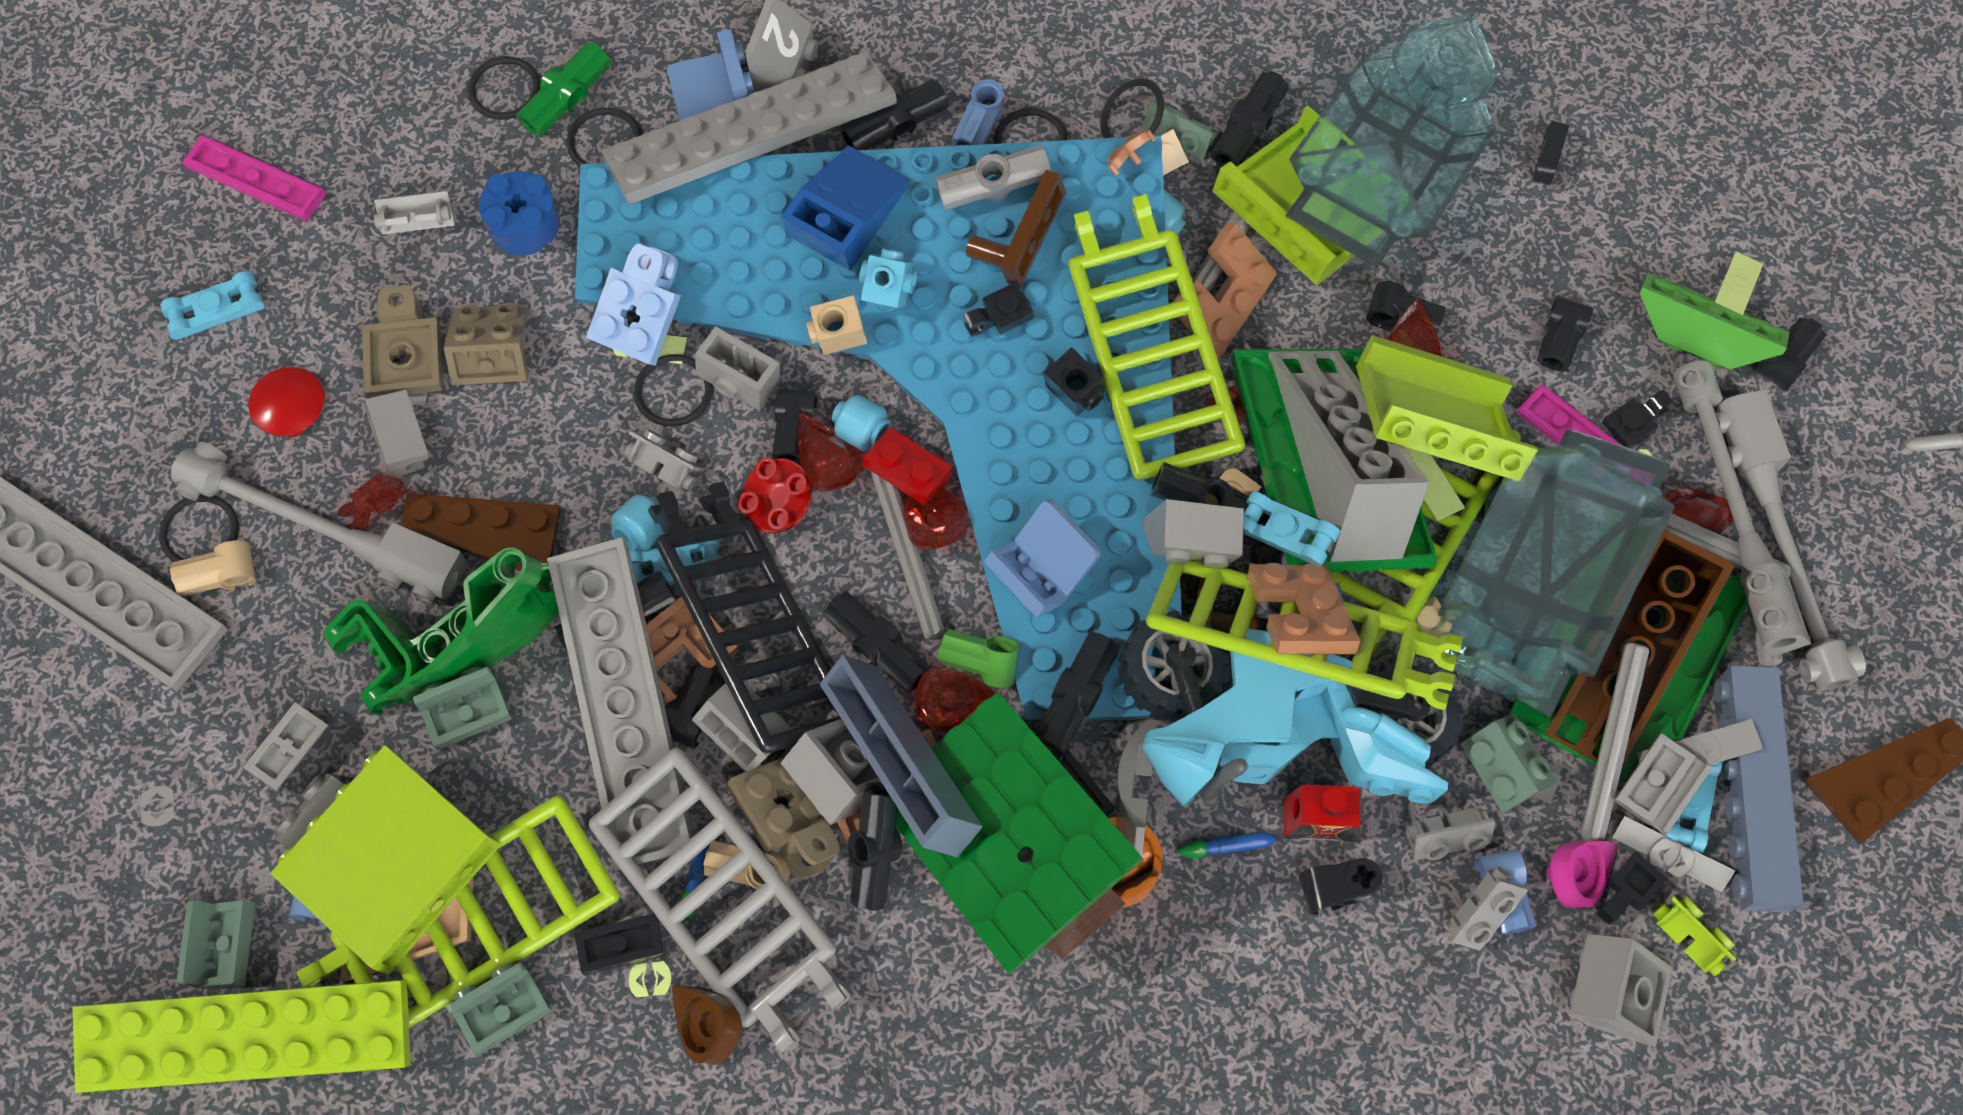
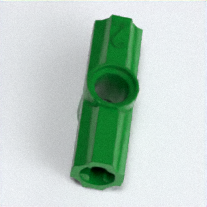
(563, 89)

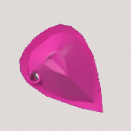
(1581, 871)

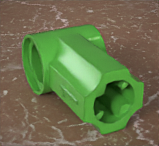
(991, 658)

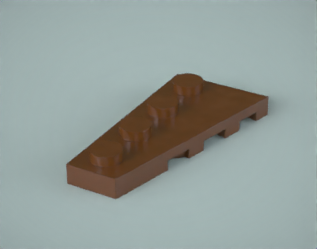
(484, 525)
(1887, 780)

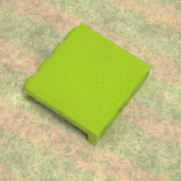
(1264, 192)
(1441, 408)
(384, 860)

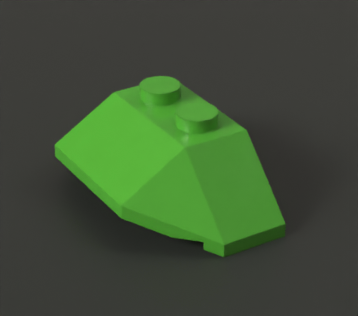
(1707, 329)

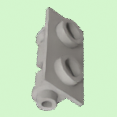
(413, 212)
(651, 451)
(1467, 831)
(1477, 921)

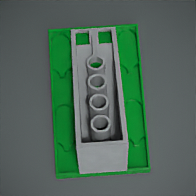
(1325, 459)

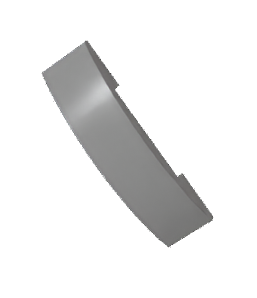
(1131, 811)

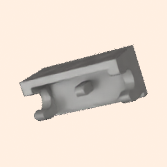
(396, 433)
(285, 747)

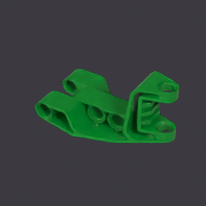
(492, 623)

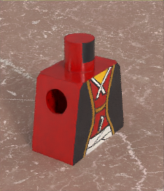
(1324, 813)

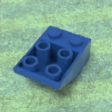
(844, 206)

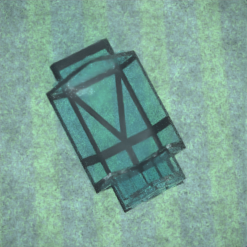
(1397, 139)
(1555, 568)

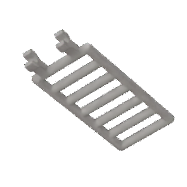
(813, 965)

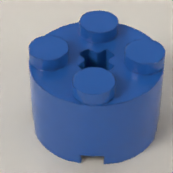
(519, 212)

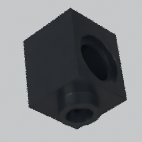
(1069, 368)

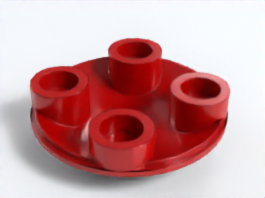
(286, 401)
(776, 495)

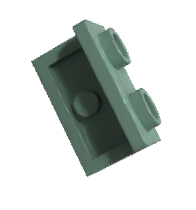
(462, 706)
(1508, 762)
(215, 944)
(498, 1007)

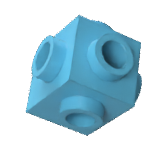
(876, 285)

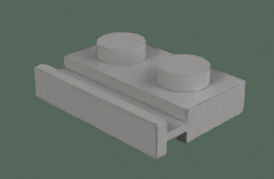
(1663, 784)

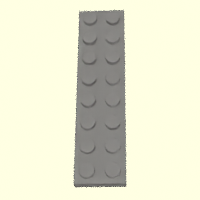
(747, 127)
(102, 591)
(617, 687)

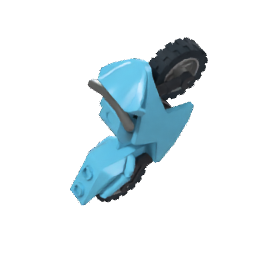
(1257, 716)

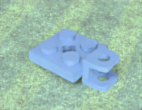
(641, 285)

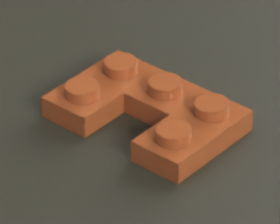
(1246, 283)
(1322, 620)
(672, 633)

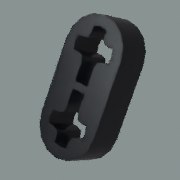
(1550, 152)

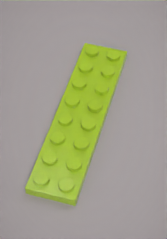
(241, 1036)

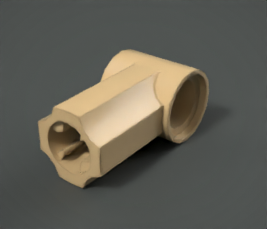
(224, 568)
(721, 852)

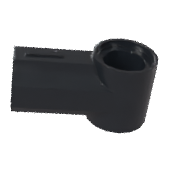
(1390, 303)
(1565, 328)
(1802, 342)
(787, 410)
(695, 692)

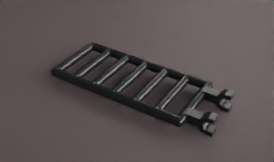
(726, 526)

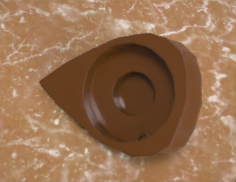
(706, 1024)

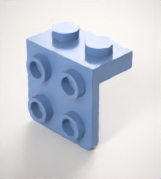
(710, 80)
(1045, 559)

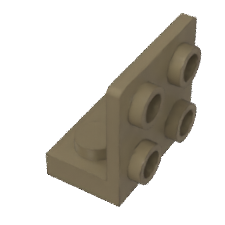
(487, 344)

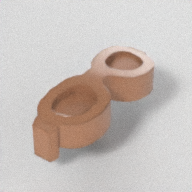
(1122, 152)

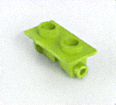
(1708, 946)

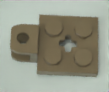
(400, 330)
(793, 829)

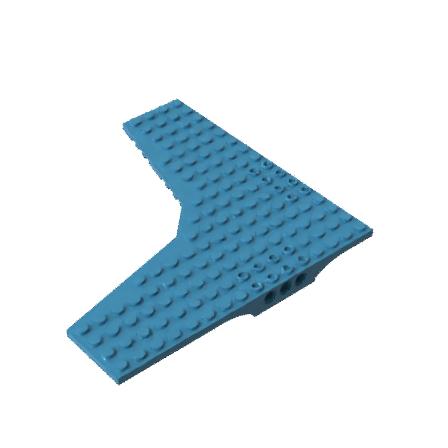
(988, 390)

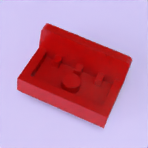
(908, 466)

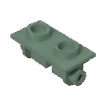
(1192, 135)

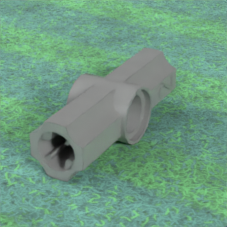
(971, 183)

